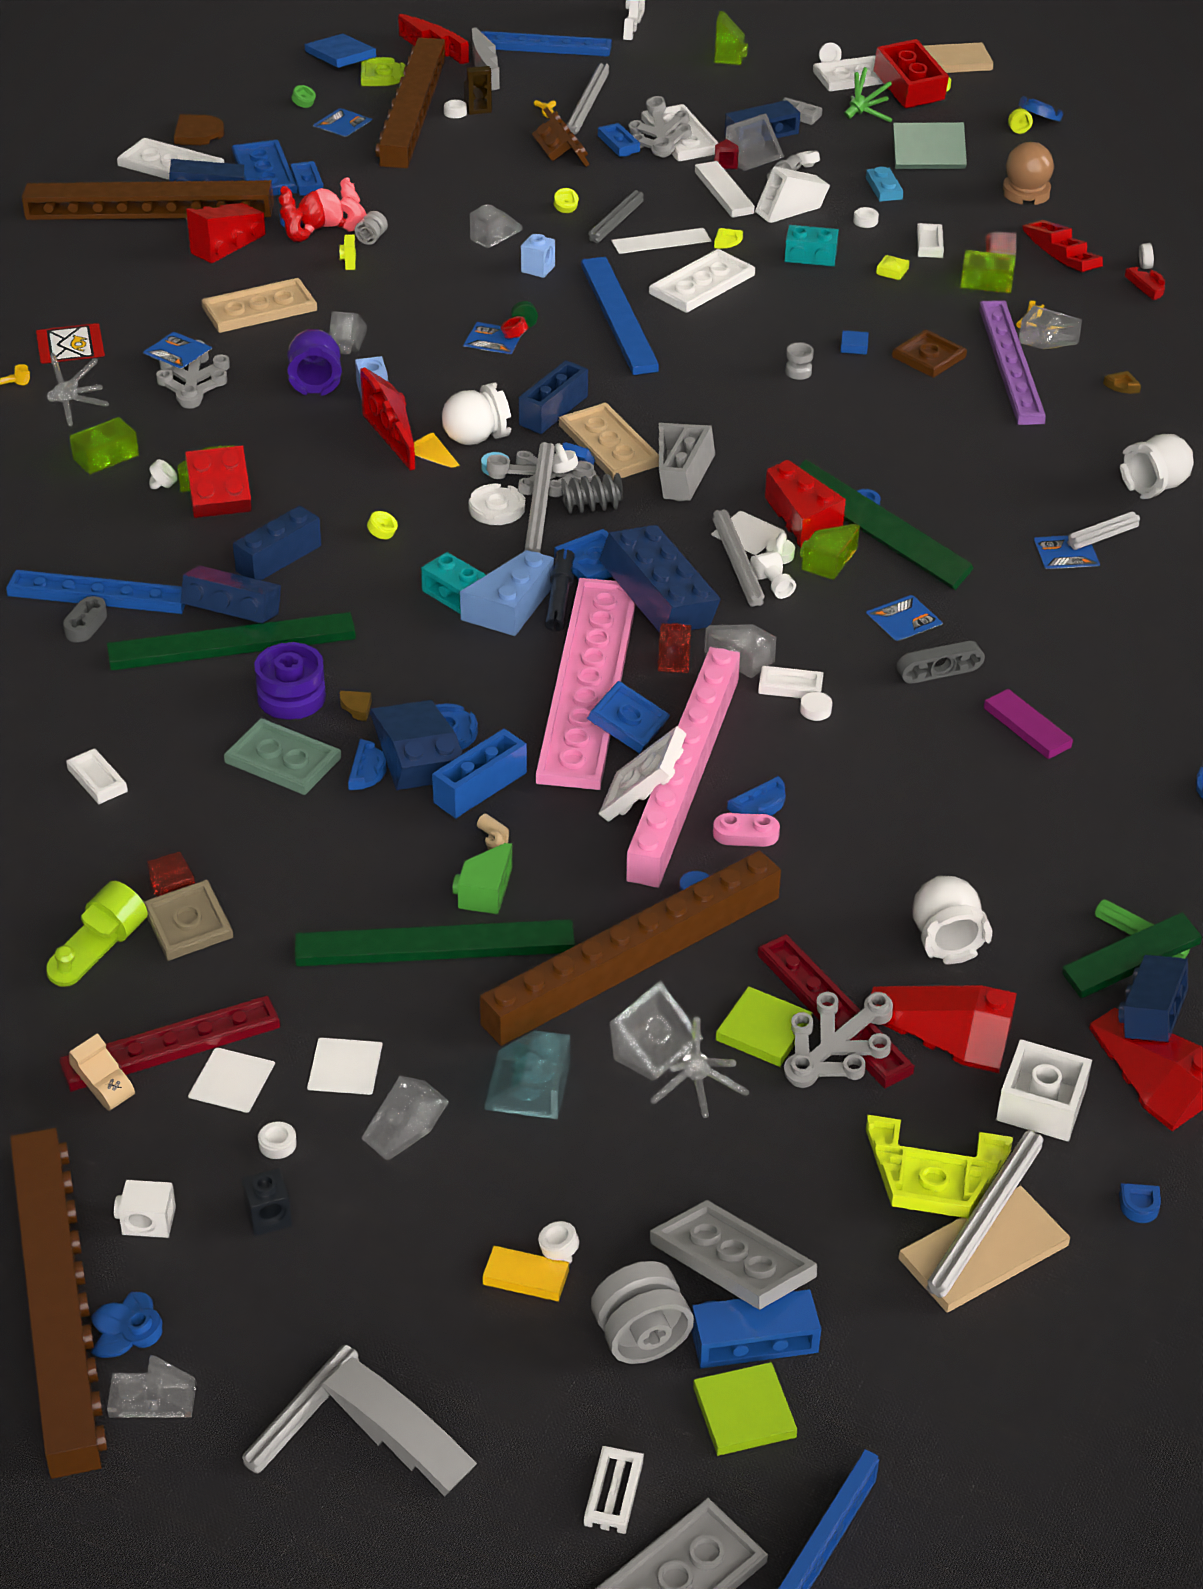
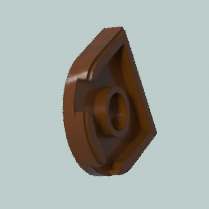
(197, 129)

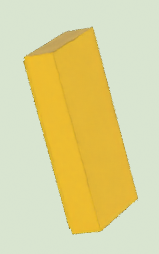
(525, 1273)

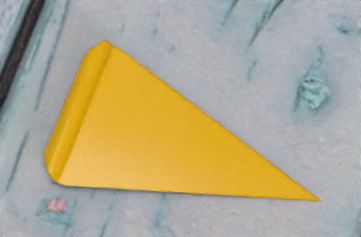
(432, 449)

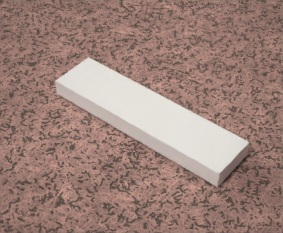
(724, 189)

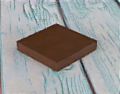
(929, 353)

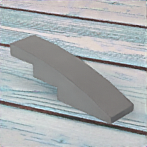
(485, 55)
(399, 1424)

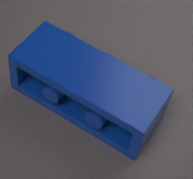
(479, 773)
(740, 1333)

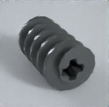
(593, 493)

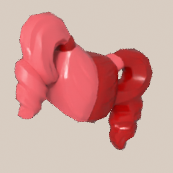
(320, 210)

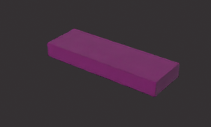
(1028, 723)

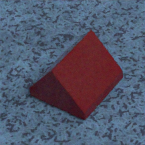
(727, 154)

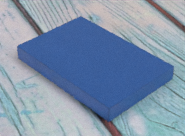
(340, 50)

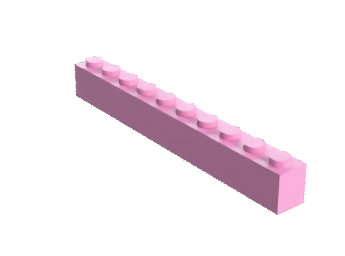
(670, 802)

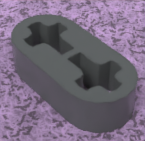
(85, 619)

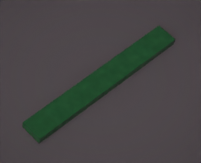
(895, 532)
(229, 641)
(433, 942)

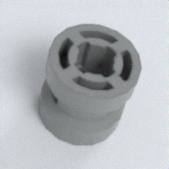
(371, 227)
(799, 361)

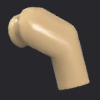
(497, 832)

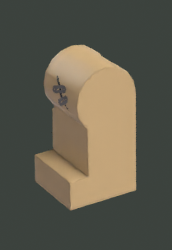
(101, 1072)

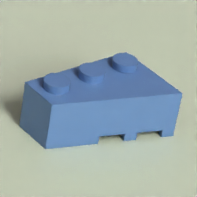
(509, 593)

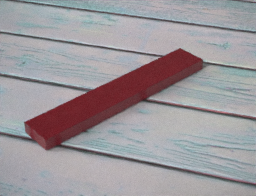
(808, 982)
(185, 1038)

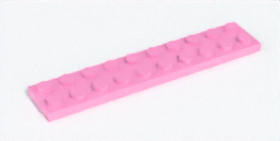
(590, 666)

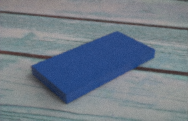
(265, 162)

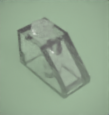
(491, 226)
(1049, 329)
(347, 331)
(755, 645)
(404, 1116)

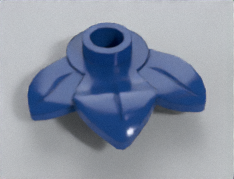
(126, 1325)

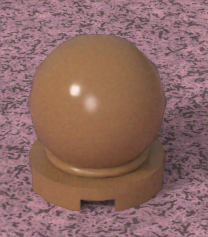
(1028, 173)

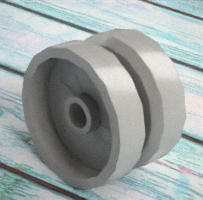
(642, 1312)

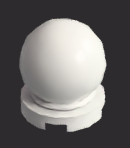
(473, 415)
(1156, 464)
(950, 919)

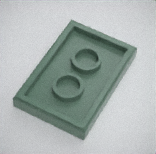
(929, 145)
(282, 756)

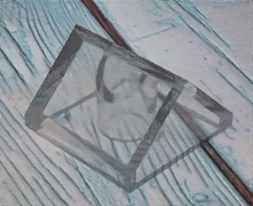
(755, 142)
(651, 1033)

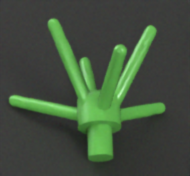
(860, 103)

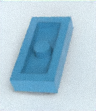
(884, 184)

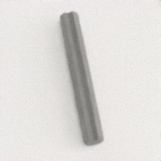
(294, 1414)

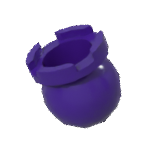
(314, 362)

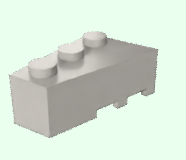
(683, 458)

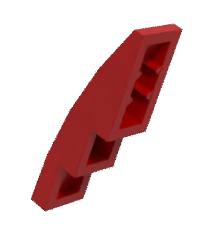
(413, 28)
(1059, 244)

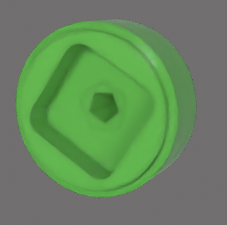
(303, 96)

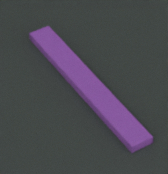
(1012, 363)

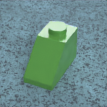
(484, 880)

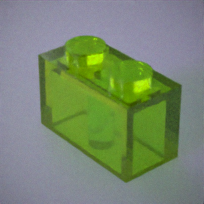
(988, 271)
(104, 445)

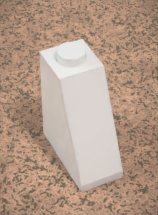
(790, 194)

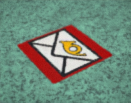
(70, 343)

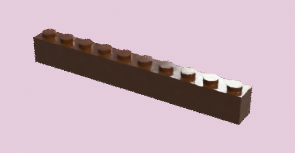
(411, 103)
(140, 199)
(628, 948)
(56, 1305)

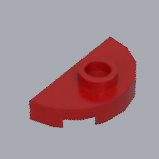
(1150, 283)

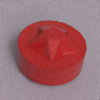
(514, 327)

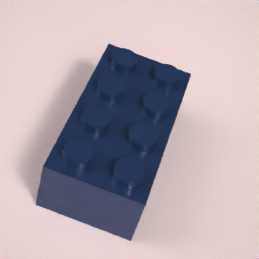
(659, 578)

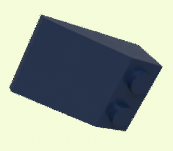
(414, 741)

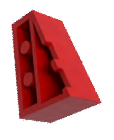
(223, 229)
(802, 500)

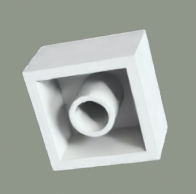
(1044, 1090)

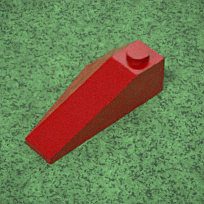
(387, 414)

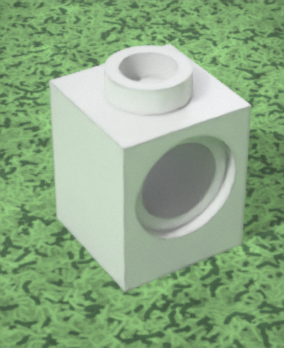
(145, 1208)

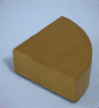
(1122, 382)
(356, 703)

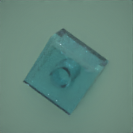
(531, 1075)

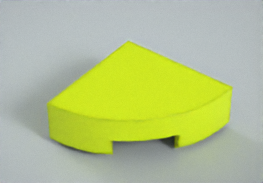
(727, 238)

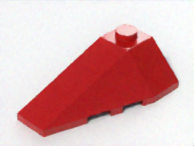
(961, 1020)
(1162, 1073)

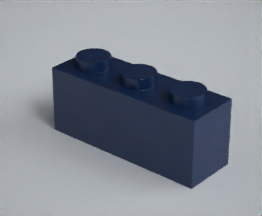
(782, 117)
(205, 171)
(553, 397)
(277, 544)
(230, 594)
(1154, 998)

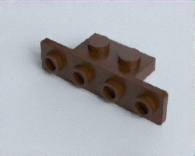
(557, 138)

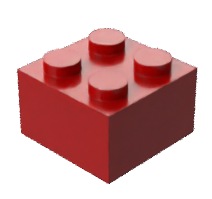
(218, 481)

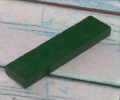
(1120, 958)

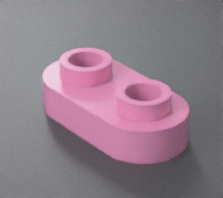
(746, 829)

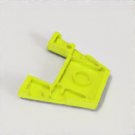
(934, 1179)

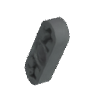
(920, 667)

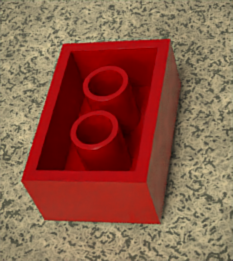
(913, 73)

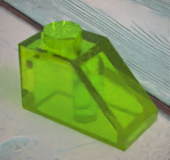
(730, 41)
(829, 550)

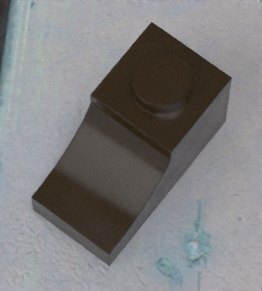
(478, 90)

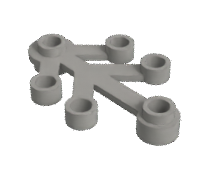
(662, 144)
(191, 394)
(526, 463)
(837, 1042)

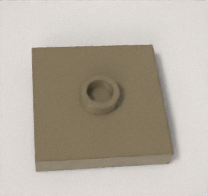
(188, 920)

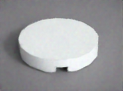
(496, 504)

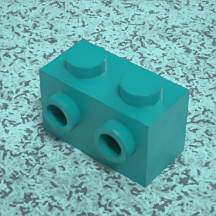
(811, 245)
(446, 577)

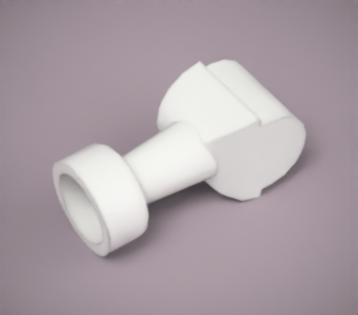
(770, 566)

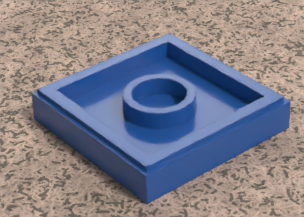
(628, 717)

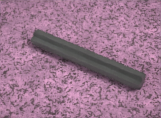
(616, 216)

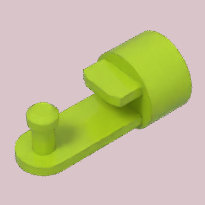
(107, 919)

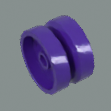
(290, 680)

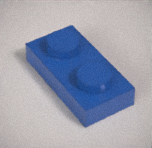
(619, 139)
(306, 177)

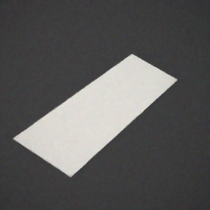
(661, 240)

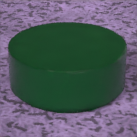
(526, 310)

